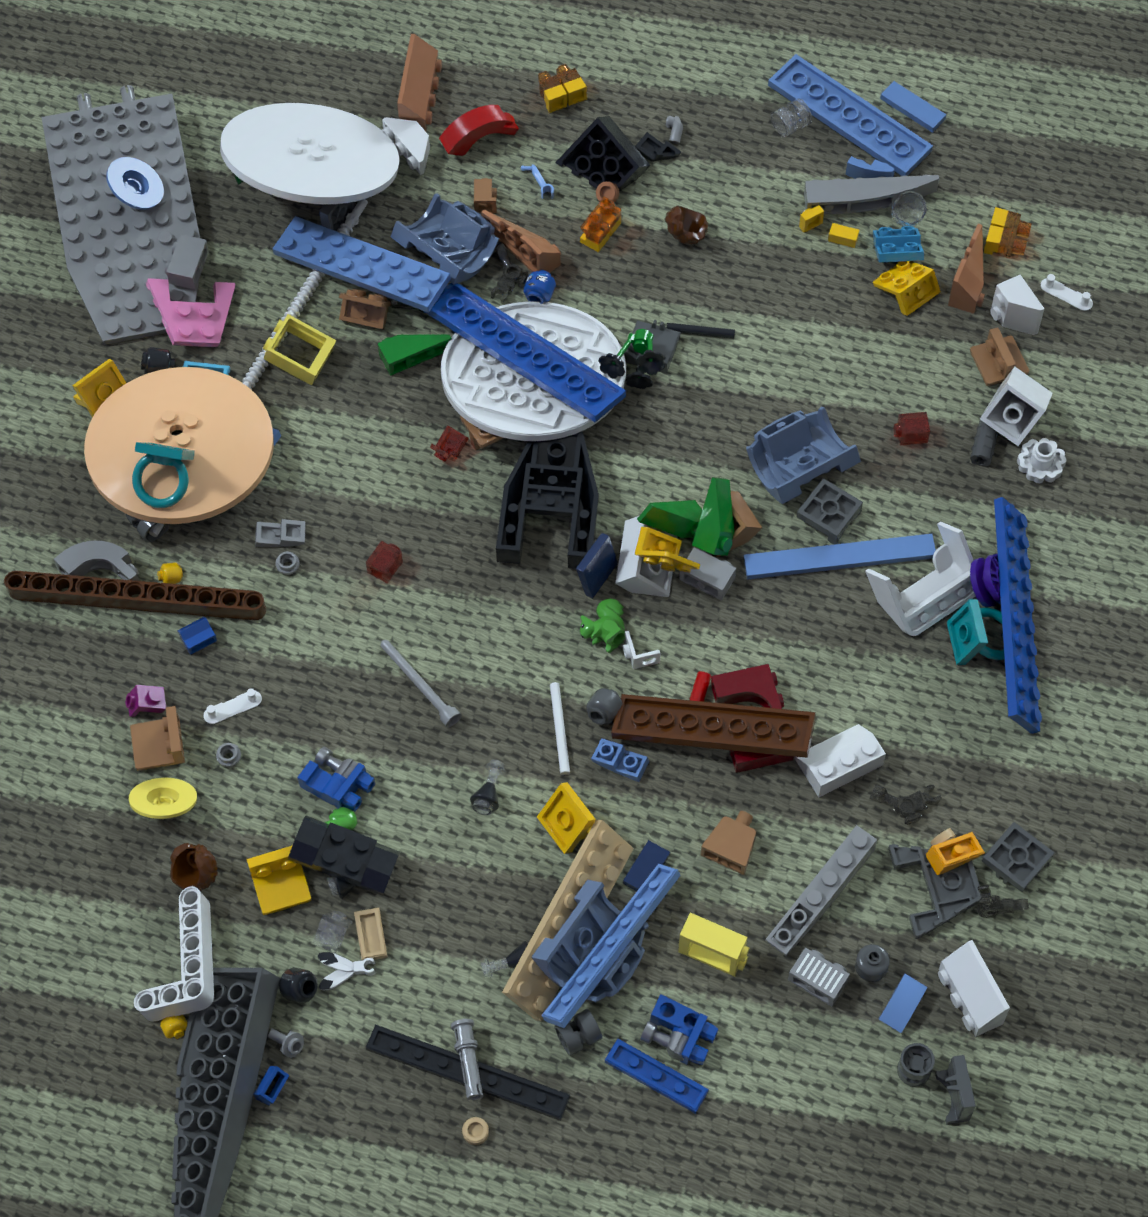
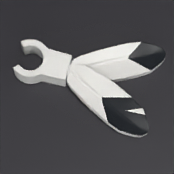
(344, 969)

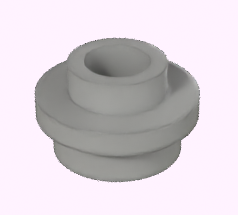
(287, 557)
(228, 748)

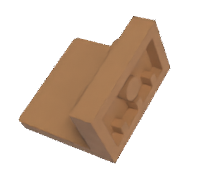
(158, 742)

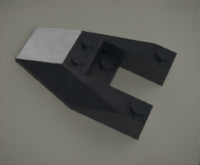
(552, 481)

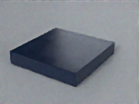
(597, 565)

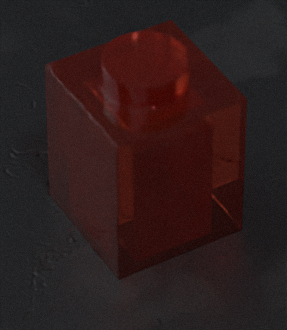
(912, 428)
(384, 561)

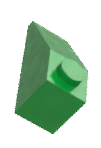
(409, 350)
(673, 517)
(716, 522)

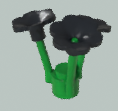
(647, 361)

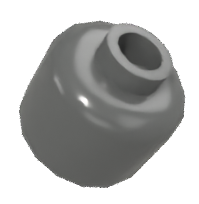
(603, 706)
(872, 963)

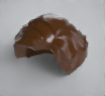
(686, 225)
(193, 866)

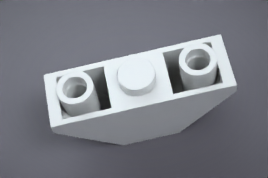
(409, 140)

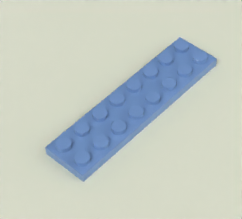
(851, 115)
(362, 264)

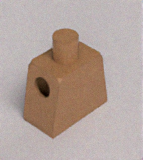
(731, 842)

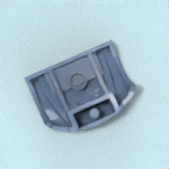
(451, 236)
(797, 451)
(580, 934)

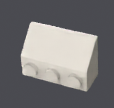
(634, 573)
(841, 759)
(973, 989)

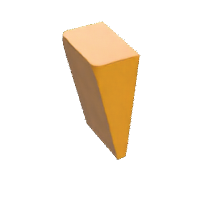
(954, 853)

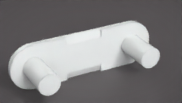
(1057, 289)
(232, 707)

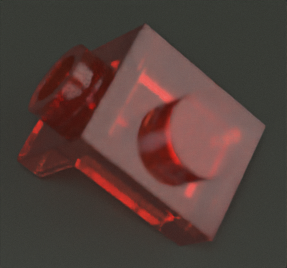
(449, 444)

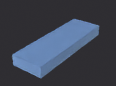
(913, 106)

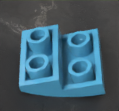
(898, 244)

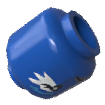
(539, 286)

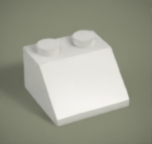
(1017, 306)

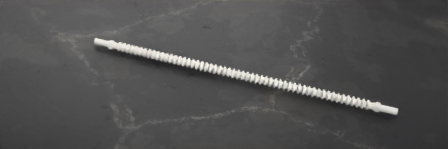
(295, 309)

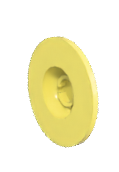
(162, 798)

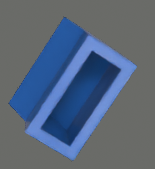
(197, 635)
(260, 1094)

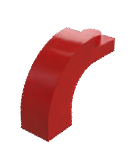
(474, 125)

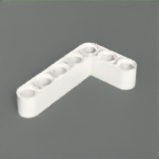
(158, 1001)

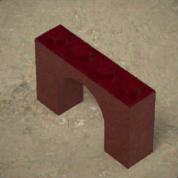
(755, 686)

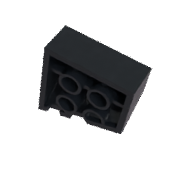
(604, 155)

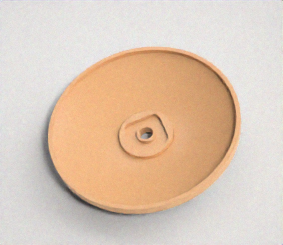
(218, 421)

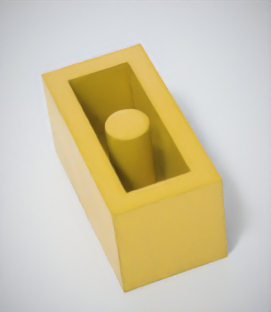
(843, 235)

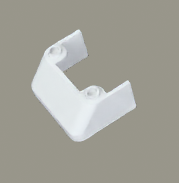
(934, 594)

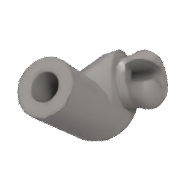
(677, 128)

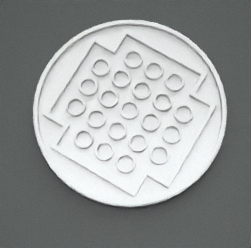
(309, 153)
(507, 402)

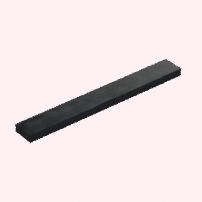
(448, 1066)

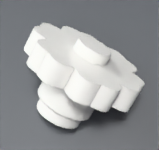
(1041, 460)

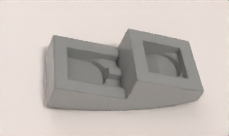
(280, 535)

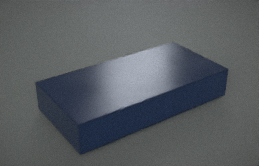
(645, 864)

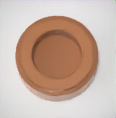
(607, 190)

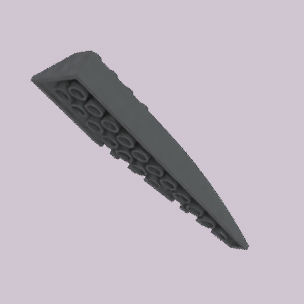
(217, 1086)

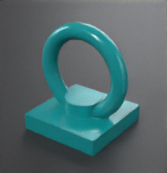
(166, 456)
(969, 634)

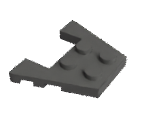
(949, 892)

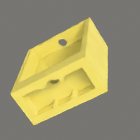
(306, 333)
(713, 945)

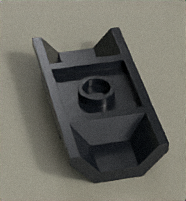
(344, 854)

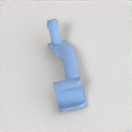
(544, 187)

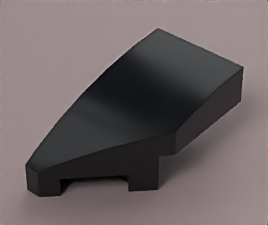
(655, 150)

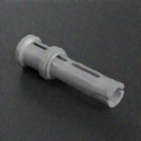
(466, 1048)

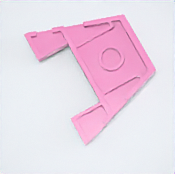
(192, 321)

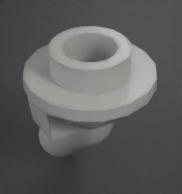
(291, 1043)

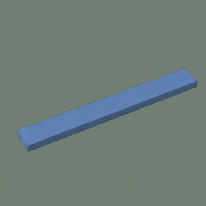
(839, 556)
(610, 946)

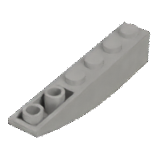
(864, 194)
(822, 890)

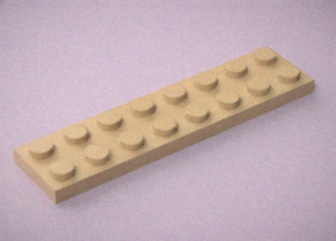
(598, 860)

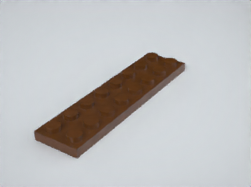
(714, 725)

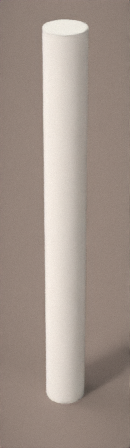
(559, 728)

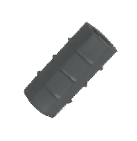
(983, 445)

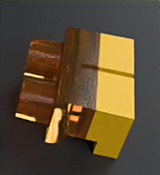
(561, 88)
(600, 224)
(1003, 233)

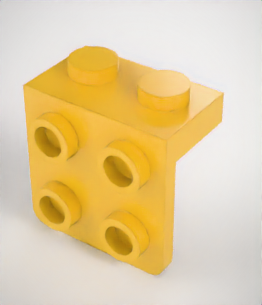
(662, 550)

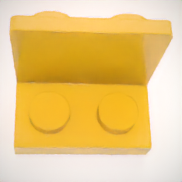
(910, 283)
(278, 881)

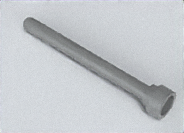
(448, 714)

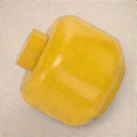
(170, 573)
(174, 1026)

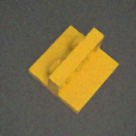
(98, 386)
(566, 818)

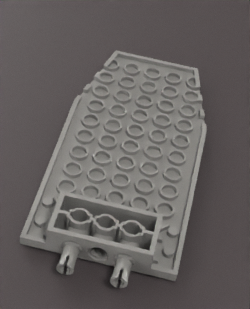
(106, 242)

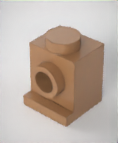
(484, 196)

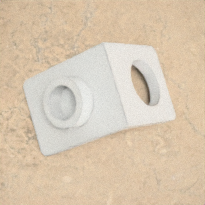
(637, 660)

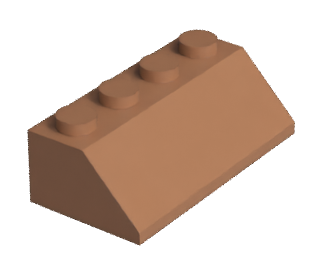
(419, 82)

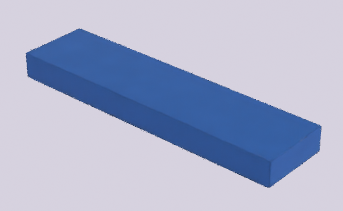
(656, 1076)

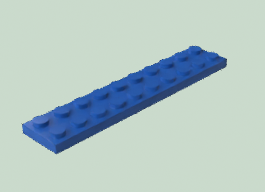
(526, 352)
(1017, 616)

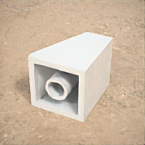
(1016, 406)

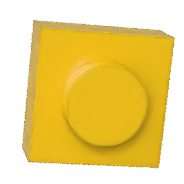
(811, 218)

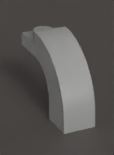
(96, 555)

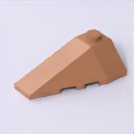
(528, 247)
(968, 281)

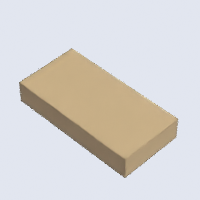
(370, 934)

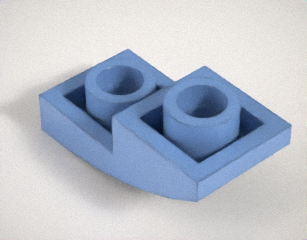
(860, 169)
(617, 759)
(903, 1003)

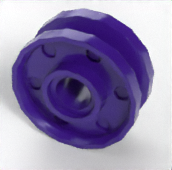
(985, 580)

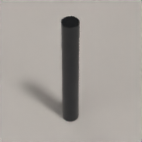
(702, 330)

